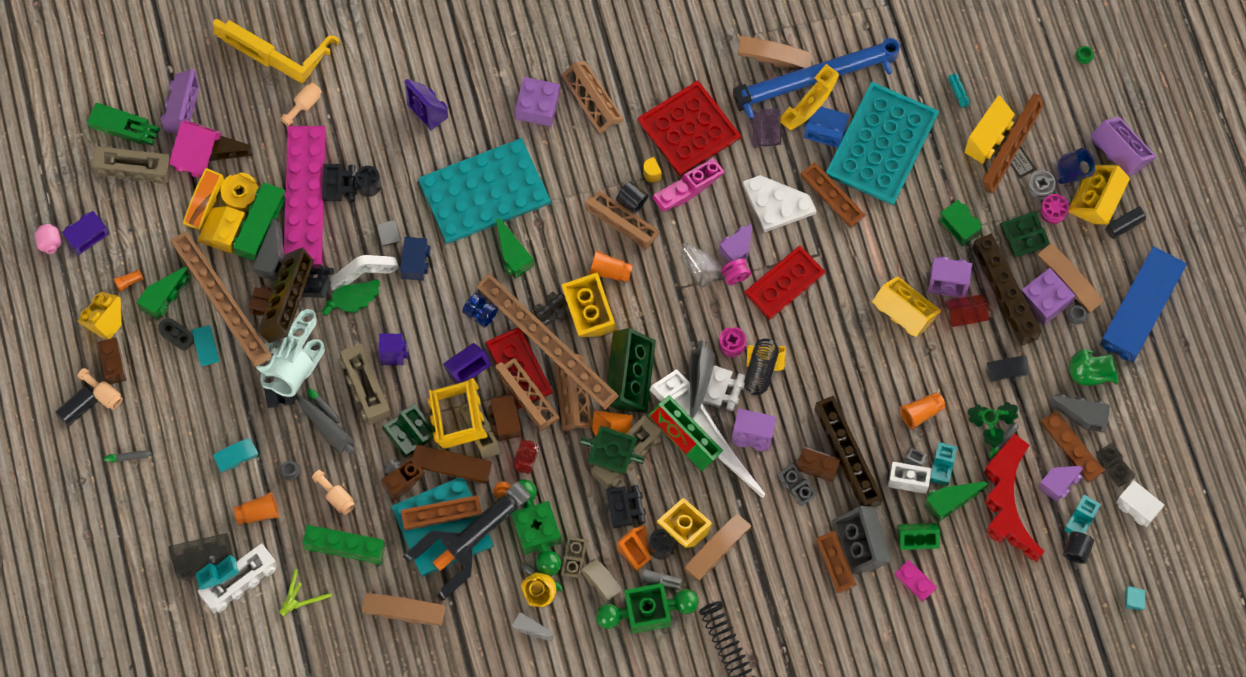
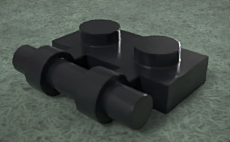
(332, 182)
(318, 286)
(619, 506)

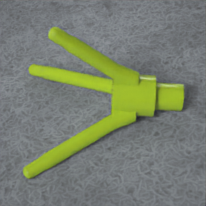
(291, 603)

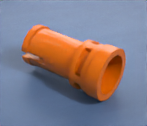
(124, 281)

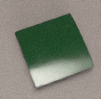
(1024, 234)
(409, 430)

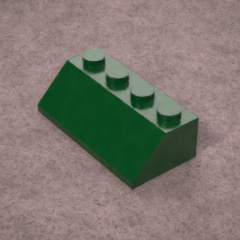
(631, 369)

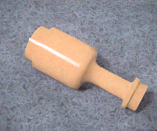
(304, 101)
(102, 391)
(336, 494)

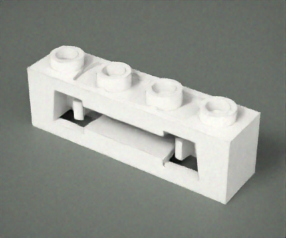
(263, 565)

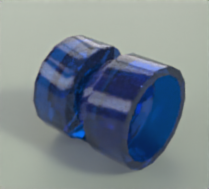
(480, 310)

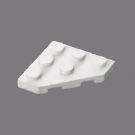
(777, 203)

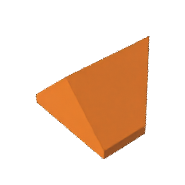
(614, 421)
(635, 547)

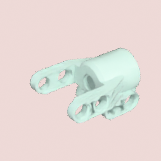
(290, 361)

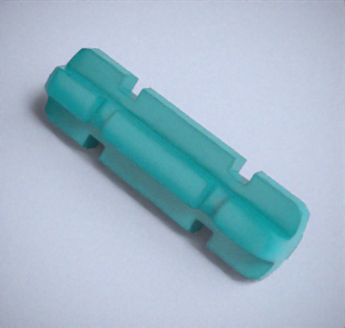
(958, 90)

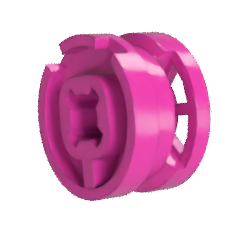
(1053, 209)
(735, 271)
(732, 341)

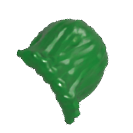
(1092, 370)

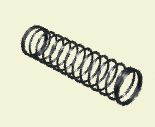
(767, 373)
(719, 606)

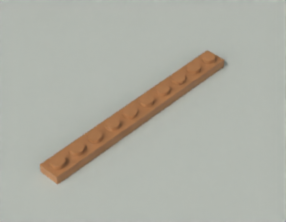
(221, 299)
(547, 341)

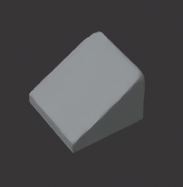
(388, 233)

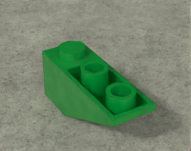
(159, 295)

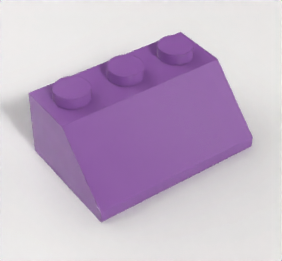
(181, 100)
(1122, 145)

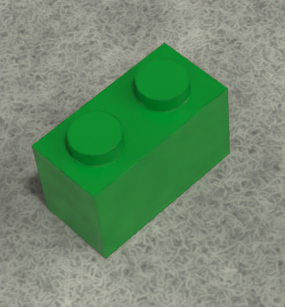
(960, 222)

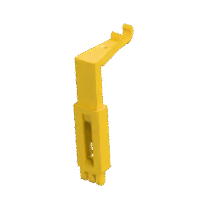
(265, 52)

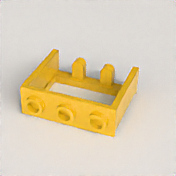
(477, 418)

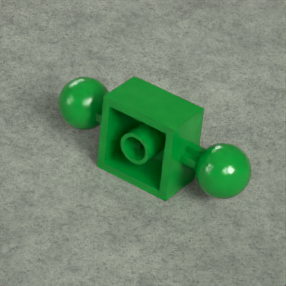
(538, 540)
(654, 597)

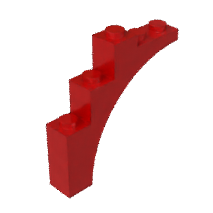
(1001, 499)

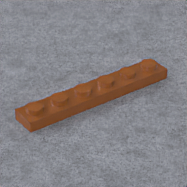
(1014, 141)

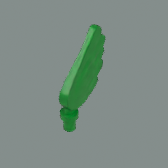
(352, 297)

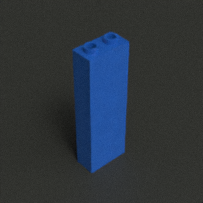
(1143, 304)

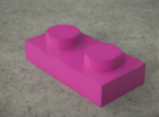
(915, 581)

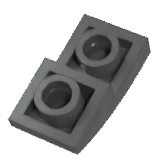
(796, 484)

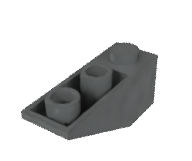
(271, 253)
(1085, 413)

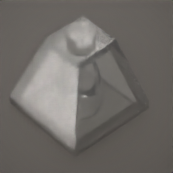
(700, 265)

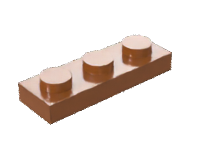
(836, 561)

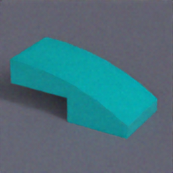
(205, 345)
(235, 454)
(943, 464)
(1082, 515)
(214, 575)

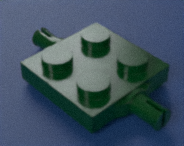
(612, 450)

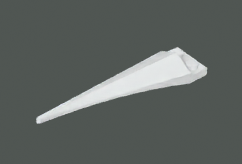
(679, 389)

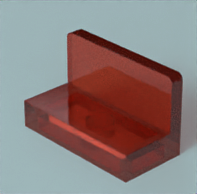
(967, 310)

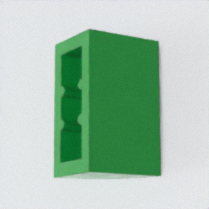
(918, 536)

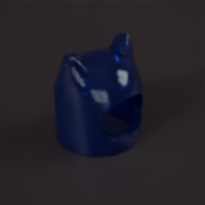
(1070, 163)

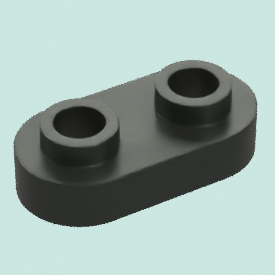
(177, 334)

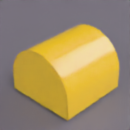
(652, 171)

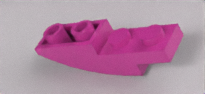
(689, 186)

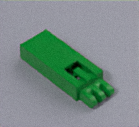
(114, 121)

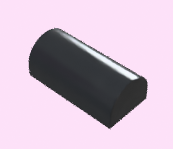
(1125, 222)
(76, 406)

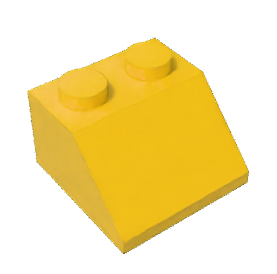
(221, 228)
(685, 524)

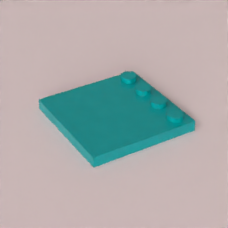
(449, 491)

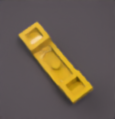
(812, 100)

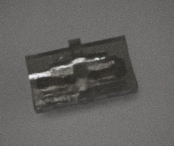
(553, 310)

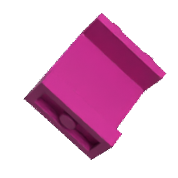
(193, 148)

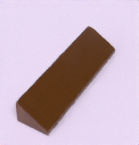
(453, 464)

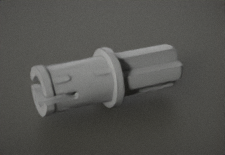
(656, 578)

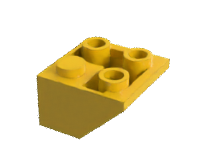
(102, 315)

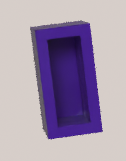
(85, 232)
(392, 349)
(467, 364)

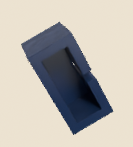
(414, 258)

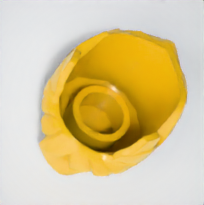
(539, 589)

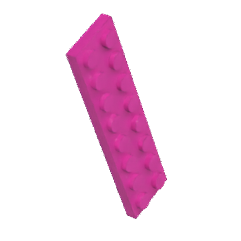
(304, 191)

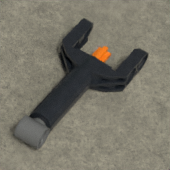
(461, 544)

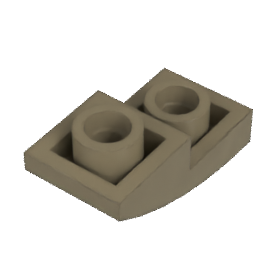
(574, 557)
(601, 578)

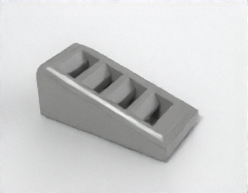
(530, 627)

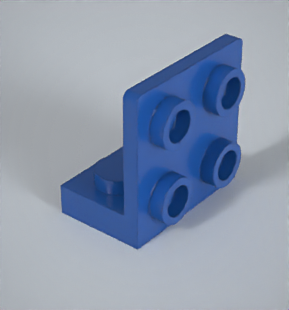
(826, 126)

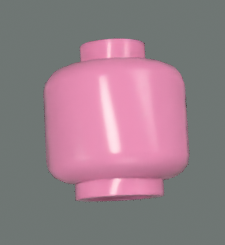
(47, 238)

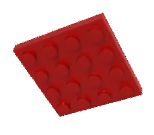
(689, 128)

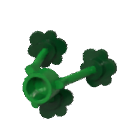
(982, 414)

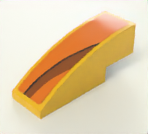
(203, 199)

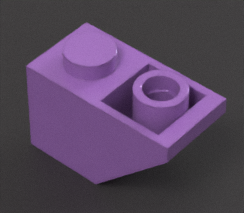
(737, 245)
(1059, 480)

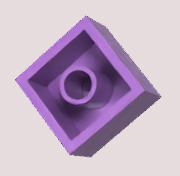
(537, 101)
(949, 277)
(1047, 296)
(753, 430)

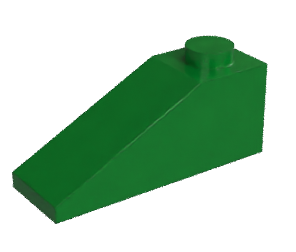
(515, 256)
(949, 499)

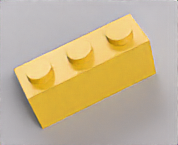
(990, 131)
(1099, 194)
(589, 306)
(906, 306)

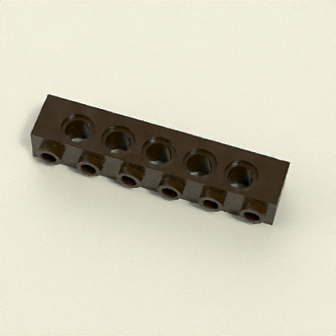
(1006, 289)
(286, 295)
(847, 450)

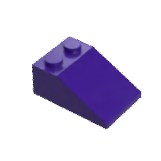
(425, 104)

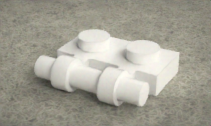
(718, 385)

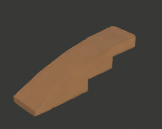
(773, 52)
(1071, 276)
(717, 547)
(403, 609)

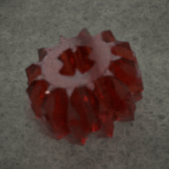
(525, 456)

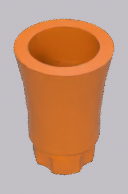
(610, 267)
(922, 409)
(257, 510)

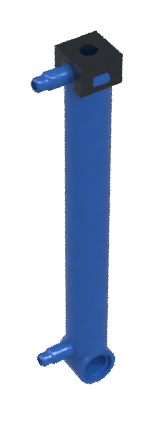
(748, 95)

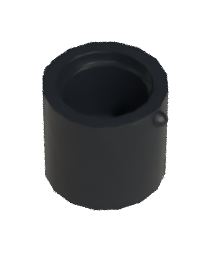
(368, 181)
(632, 197)
(661, 544)
(1078, 547)

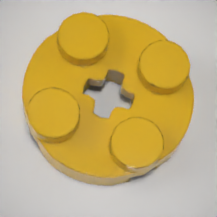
(229, 195)

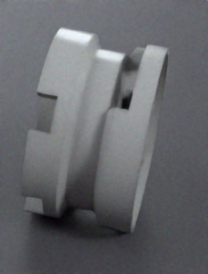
(1041, 184)

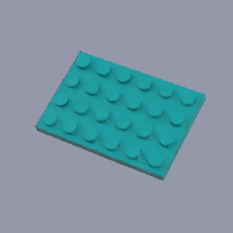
(882, 143)
(482, 189)

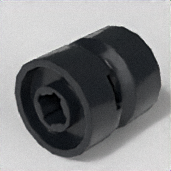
(274, 399)

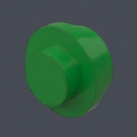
(1084, 55)

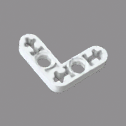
(363, 264)

